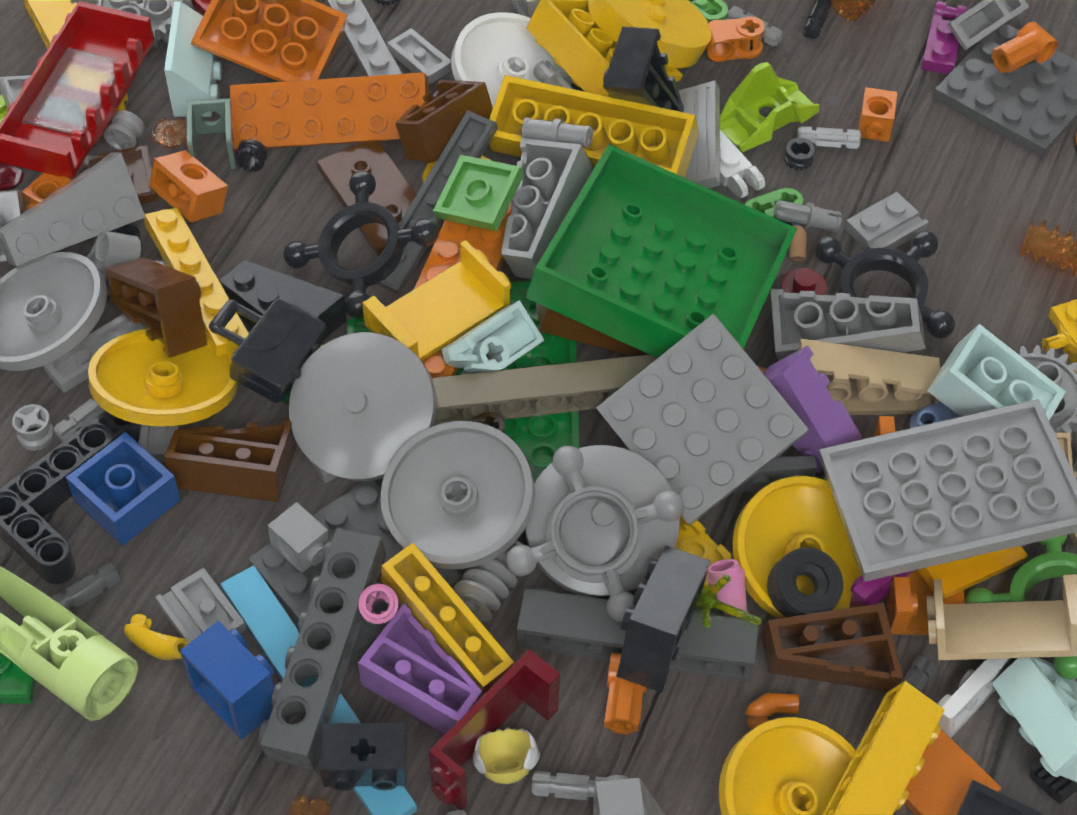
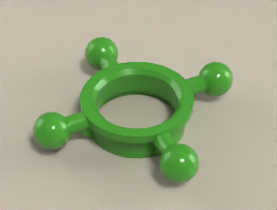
(1043, 567)

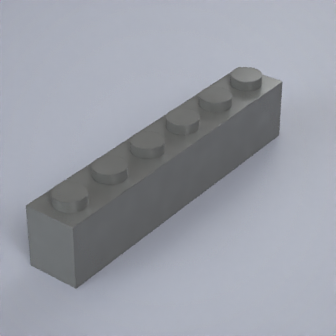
(584, 629)

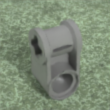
(113, 250)

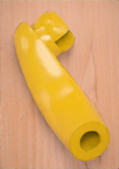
(153, 643)

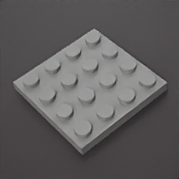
(703, 417)

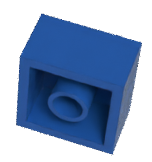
(123, 488)
(230, 678)

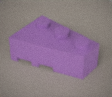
(417, 674)

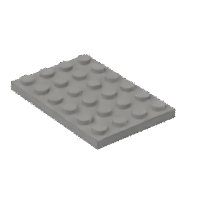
(952, 489)

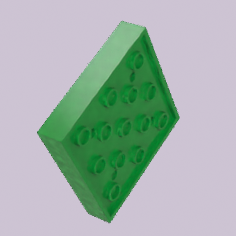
(658, 256)

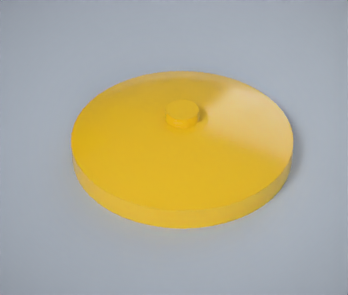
(148, 388)
(789, 517)
(783, 769)

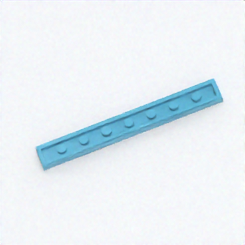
(275, 635)

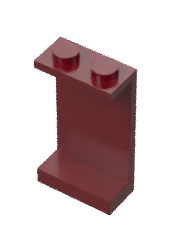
(527, 681)

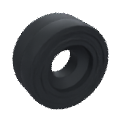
(810, 563)

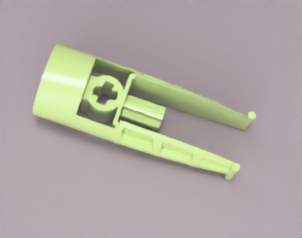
(63, 651)

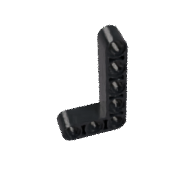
(49, 475)

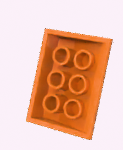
(273, 36)

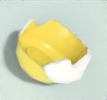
(506, 755)

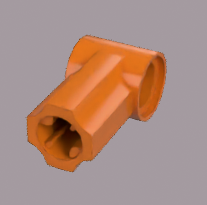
(1028, 45)
(623, 701)

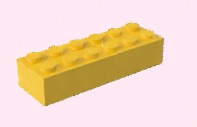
(640, 129)

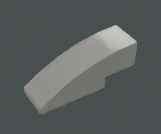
(984, 20)

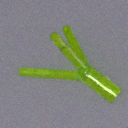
(709, 600)

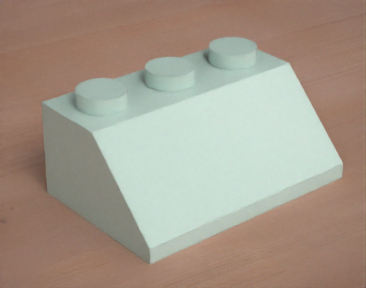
(189, 69)
(1045, 710)

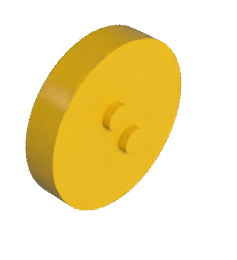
(680, 24)

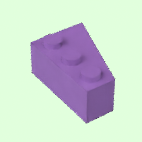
(809, 398)

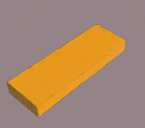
(970, 571)

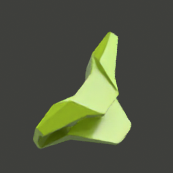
(761, 89)

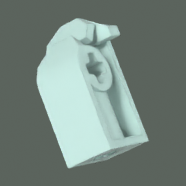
(502, 336)

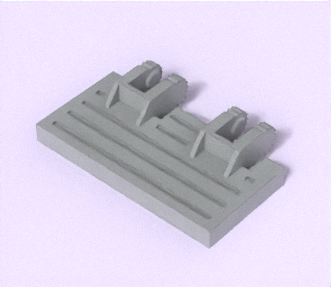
(705, 161)

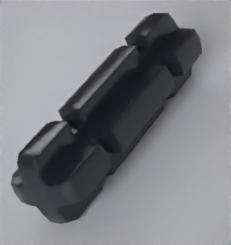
(816, 18)

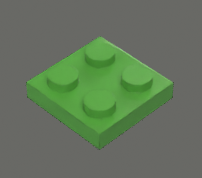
(478, 192)

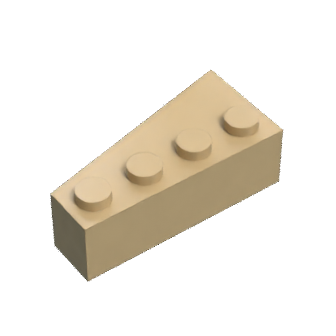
(875, 379)

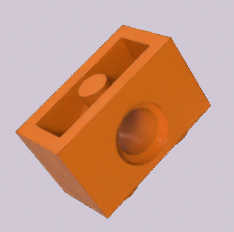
(188, 186)

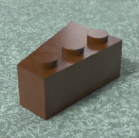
(162, 301)
(835, 647)

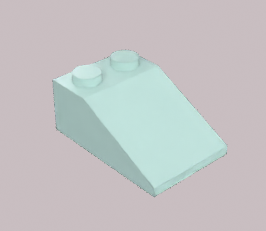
(990, 375)

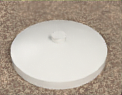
(498, 47)

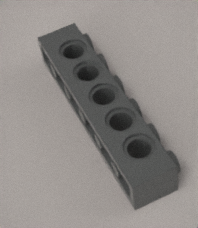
(301, 742)

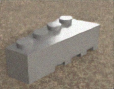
(546, 193)

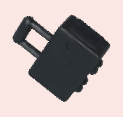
(273, 349)

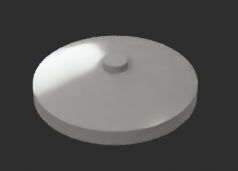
(48, 309)
(360, 404)
(458, 494)
(596, 529)

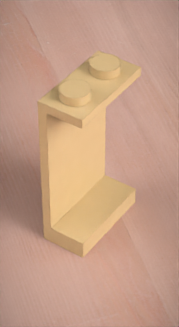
(1004, 628)

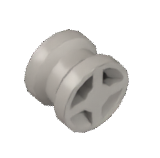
(124, 130)
(29, 419)

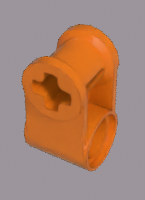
(732, 39)

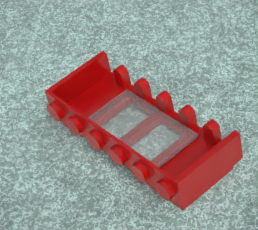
(74, 89)

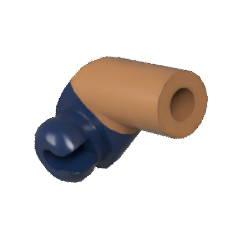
(797, 248)

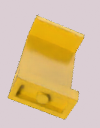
(442, 306)

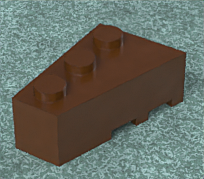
(428, 128)
(233, 461)

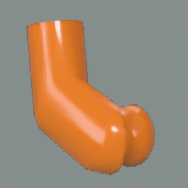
(769, 704)

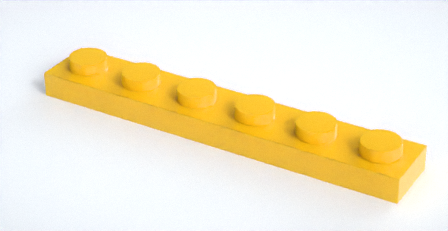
(184, 254)

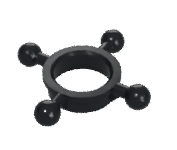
(362, 185)
(923, 245)

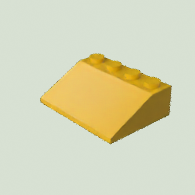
(576, 42)

